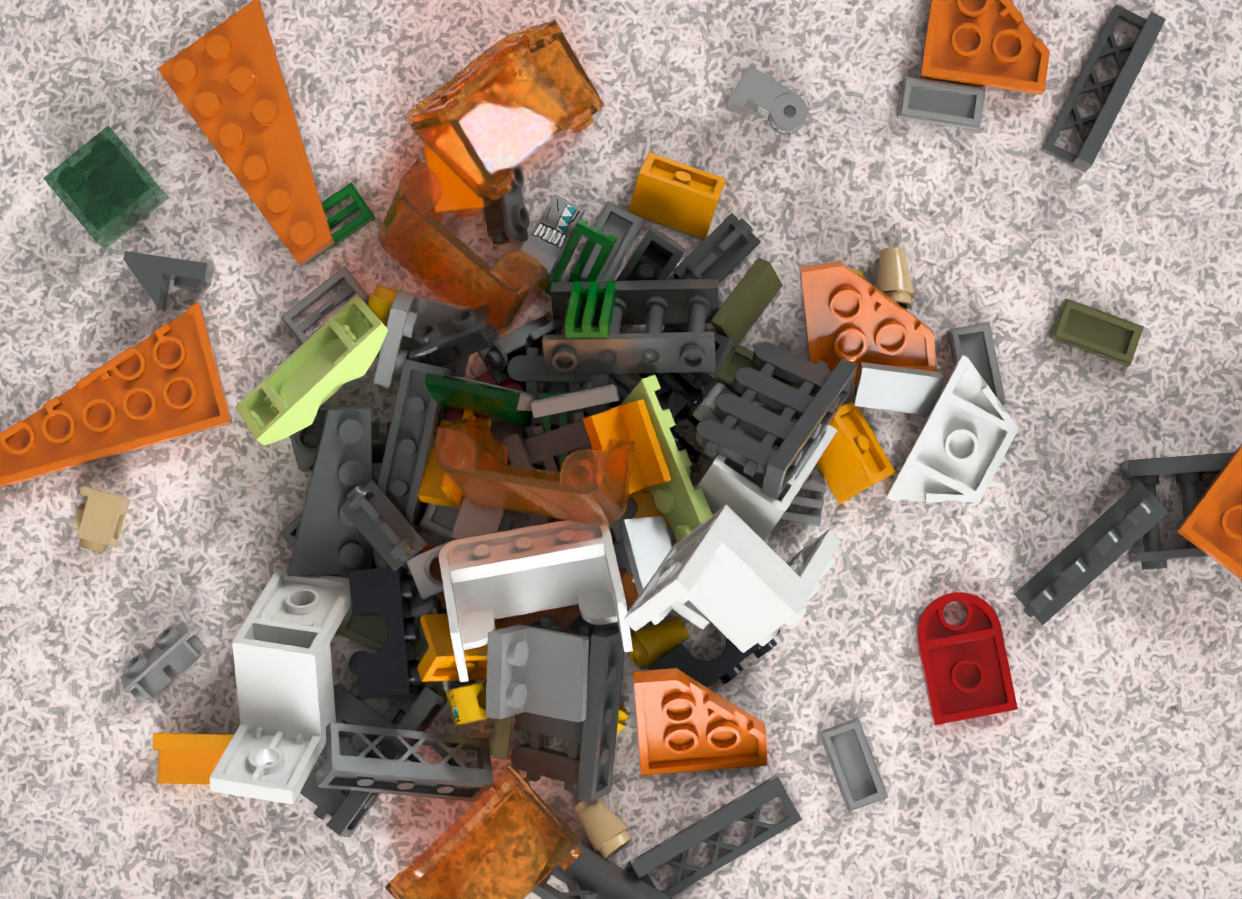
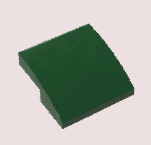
(477, 398)

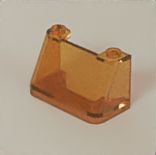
(506, 107)
(448, 265)
(588, 489)
(494, 848)

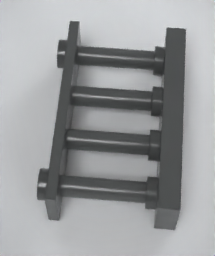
(648, 352)
(1188, 474)

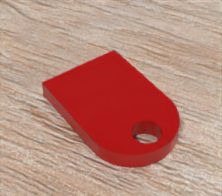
(965, 663)

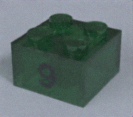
(106, 187)

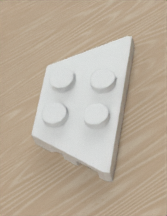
(957, 443)

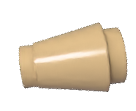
(894, 276)
(602, 828)

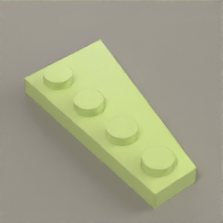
(677, 499)

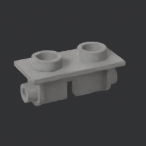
(147, 671)

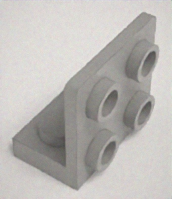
(405, 318)
(536, 673)

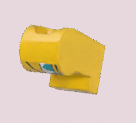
(467, 703)

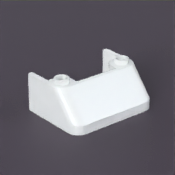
(527, 574)

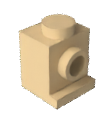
(100, 519)

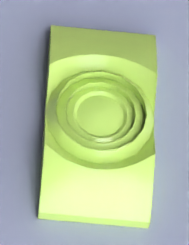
(314, 373)

